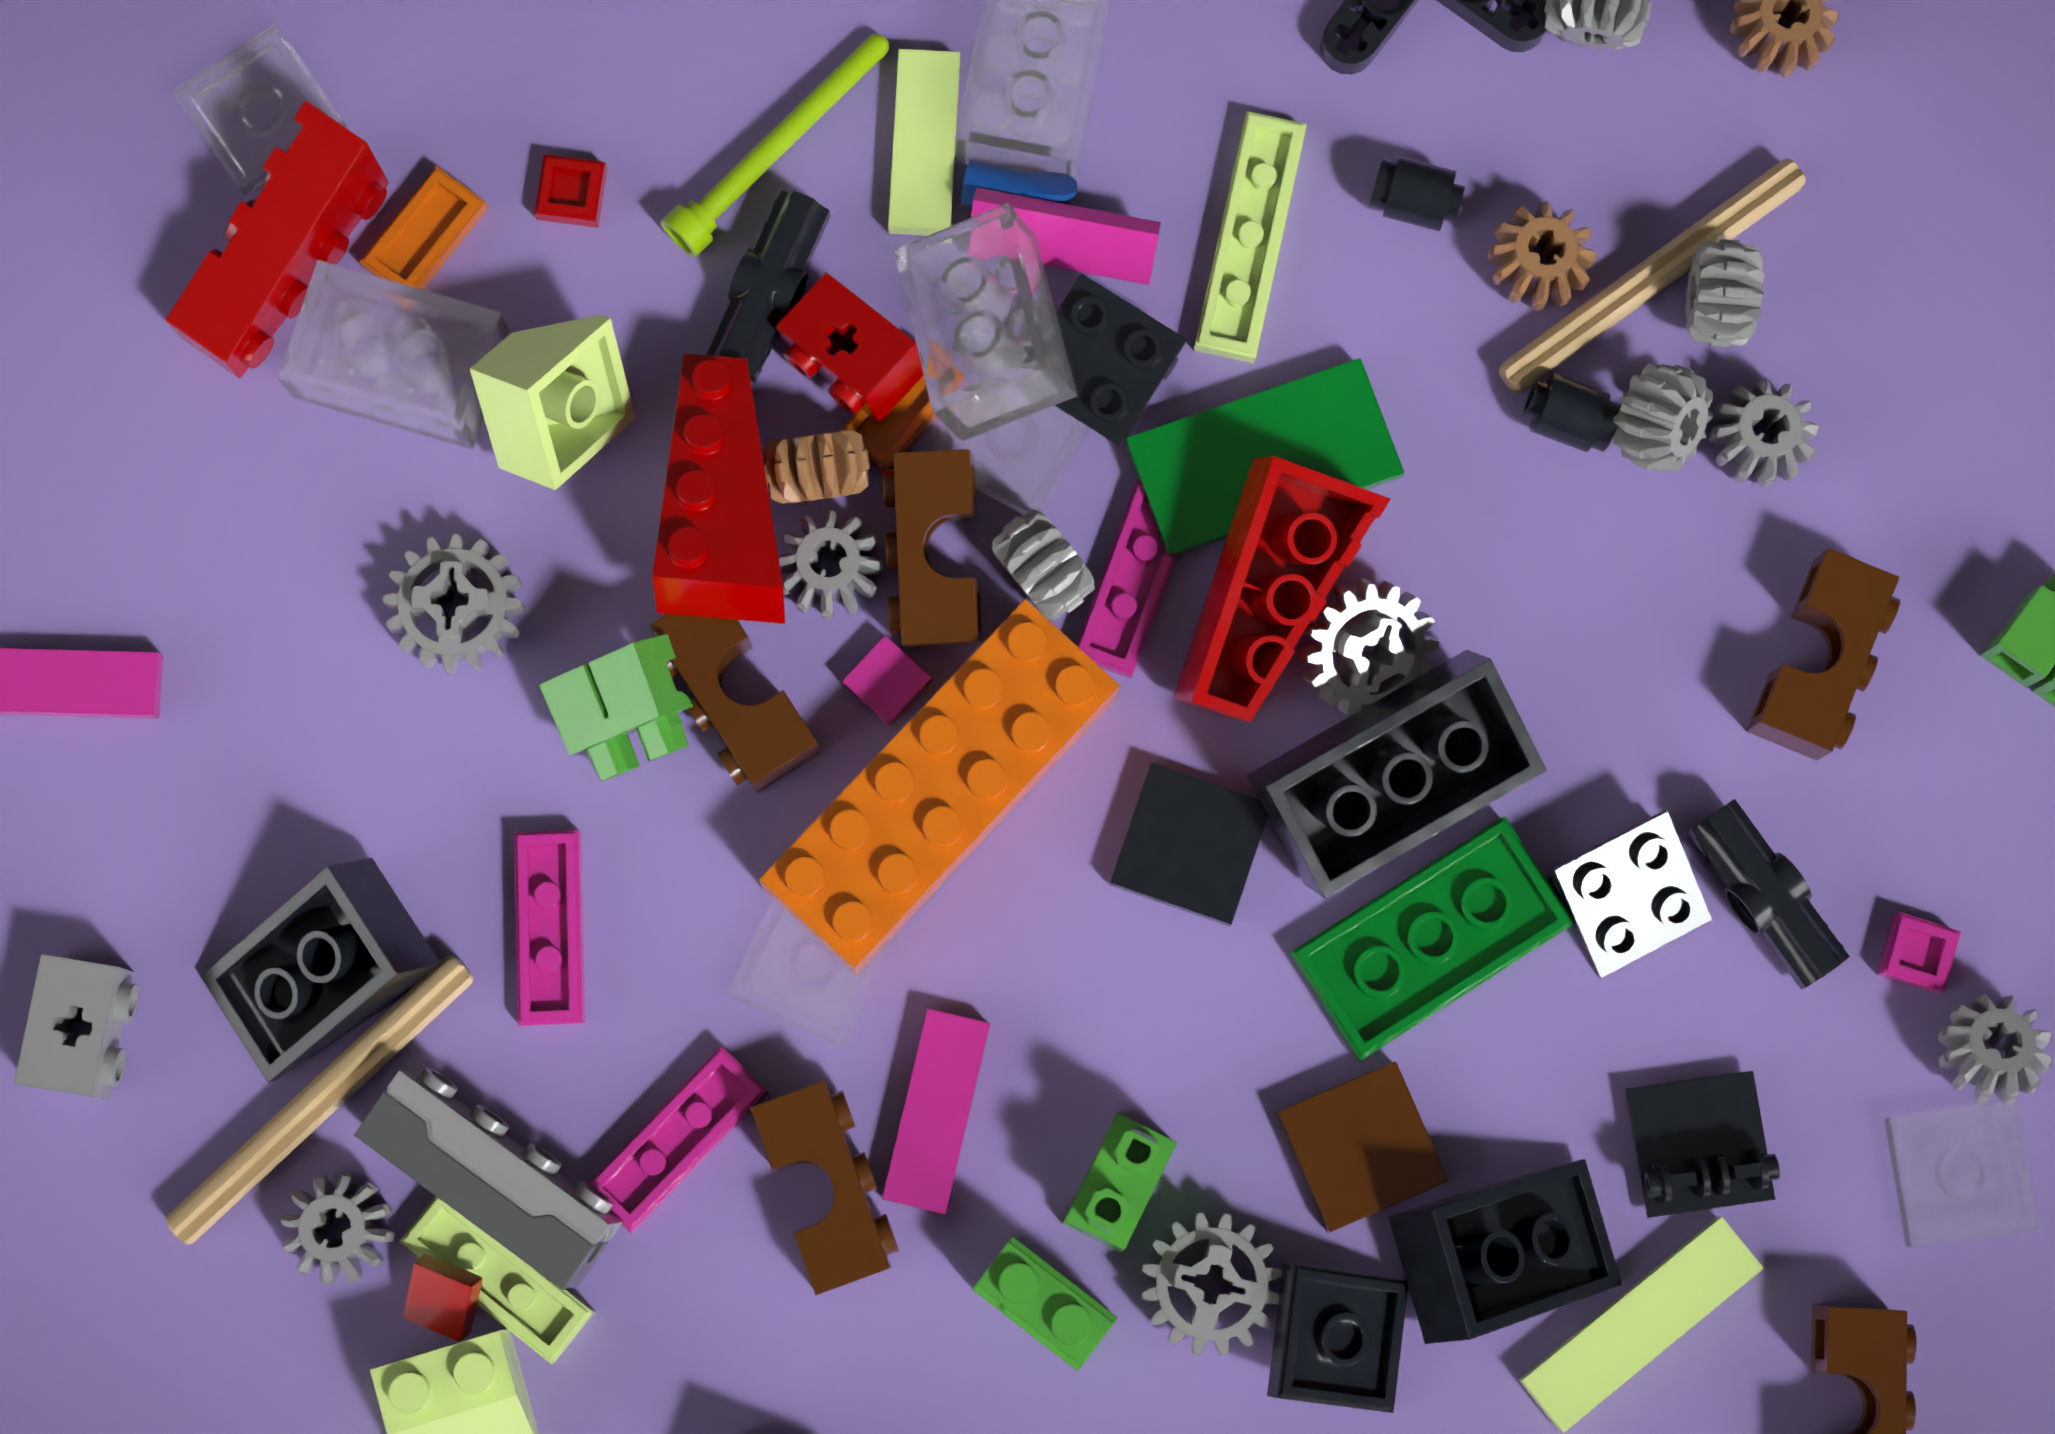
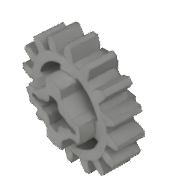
(427, 600)
(1373, 625)
(1203, 1314)

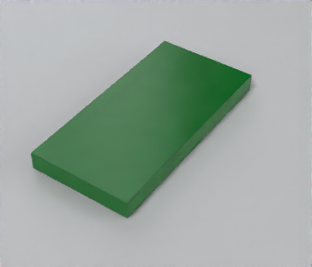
(1201, 462)
(1431, 938)

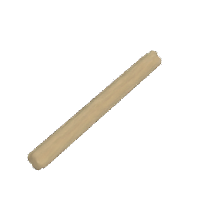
(1649, 276)
(319, 1100)

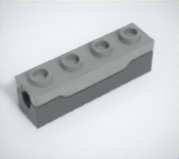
(490, 1177)

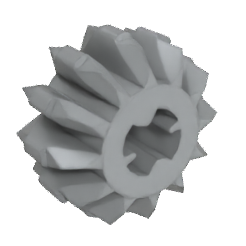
(1598, 22)
(1724, 293)
(1779, 416)
(1663, 417)
(1043, 564)
(853, 565)
(2004, 1032)
(318, 1216)

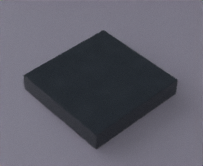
(1190, 845)
(1337, 1338)

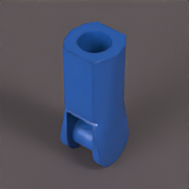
(1038, 185)

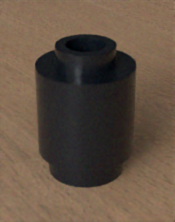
(1417, 193)
(1571, 413)

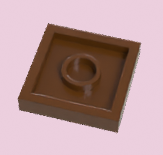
(1361, 1147)

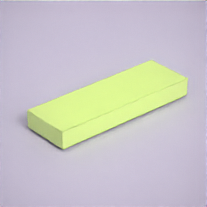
(924, 142)
(510, 1288)

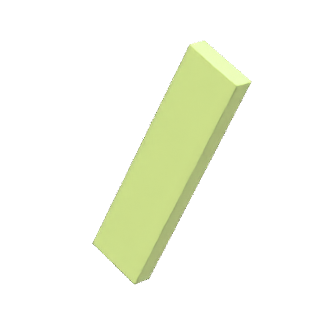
(1250, 237)
(1640, 1324)

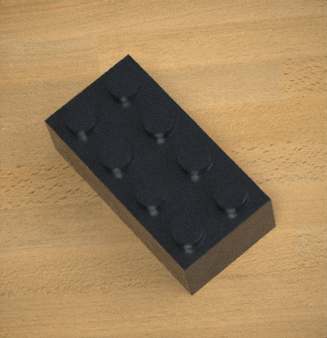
(1397, 772)

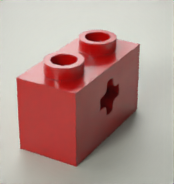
(835, 320)

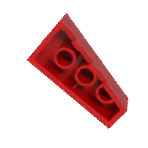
(301, 216)
(716, 516)
(1271, 581)

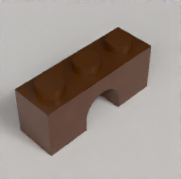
(927, 493)
(1849, 608)
(760, 739)
(811, 1129)
(1873, 1353)

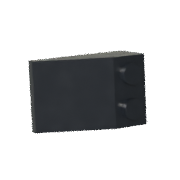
(319, 966)
(1504, 1252)

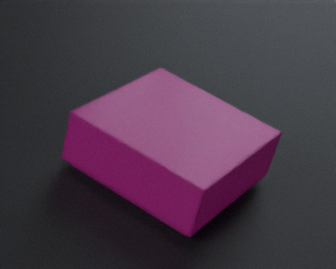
(887, 681)
(1918, 953)

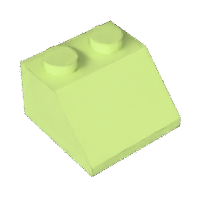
(553, 397)
(457, 1390)

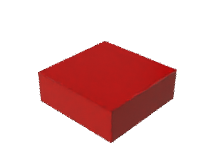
(570, 190)
(442, 1297)

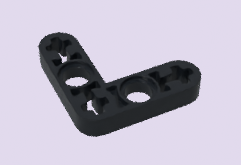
(1471, 11)

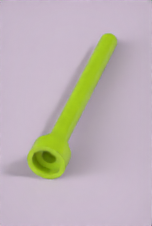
(692, 224)

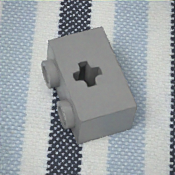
(77, 992)

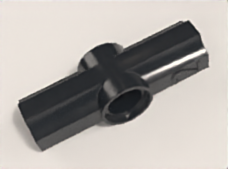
(770, 280)
(1768, 894)

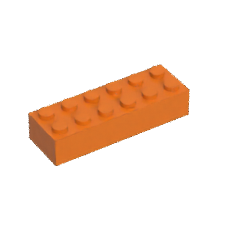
(940, 786)

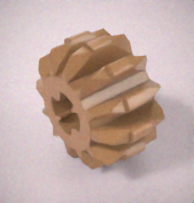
(1775, 44)
(1560, 246)
(816, 466)

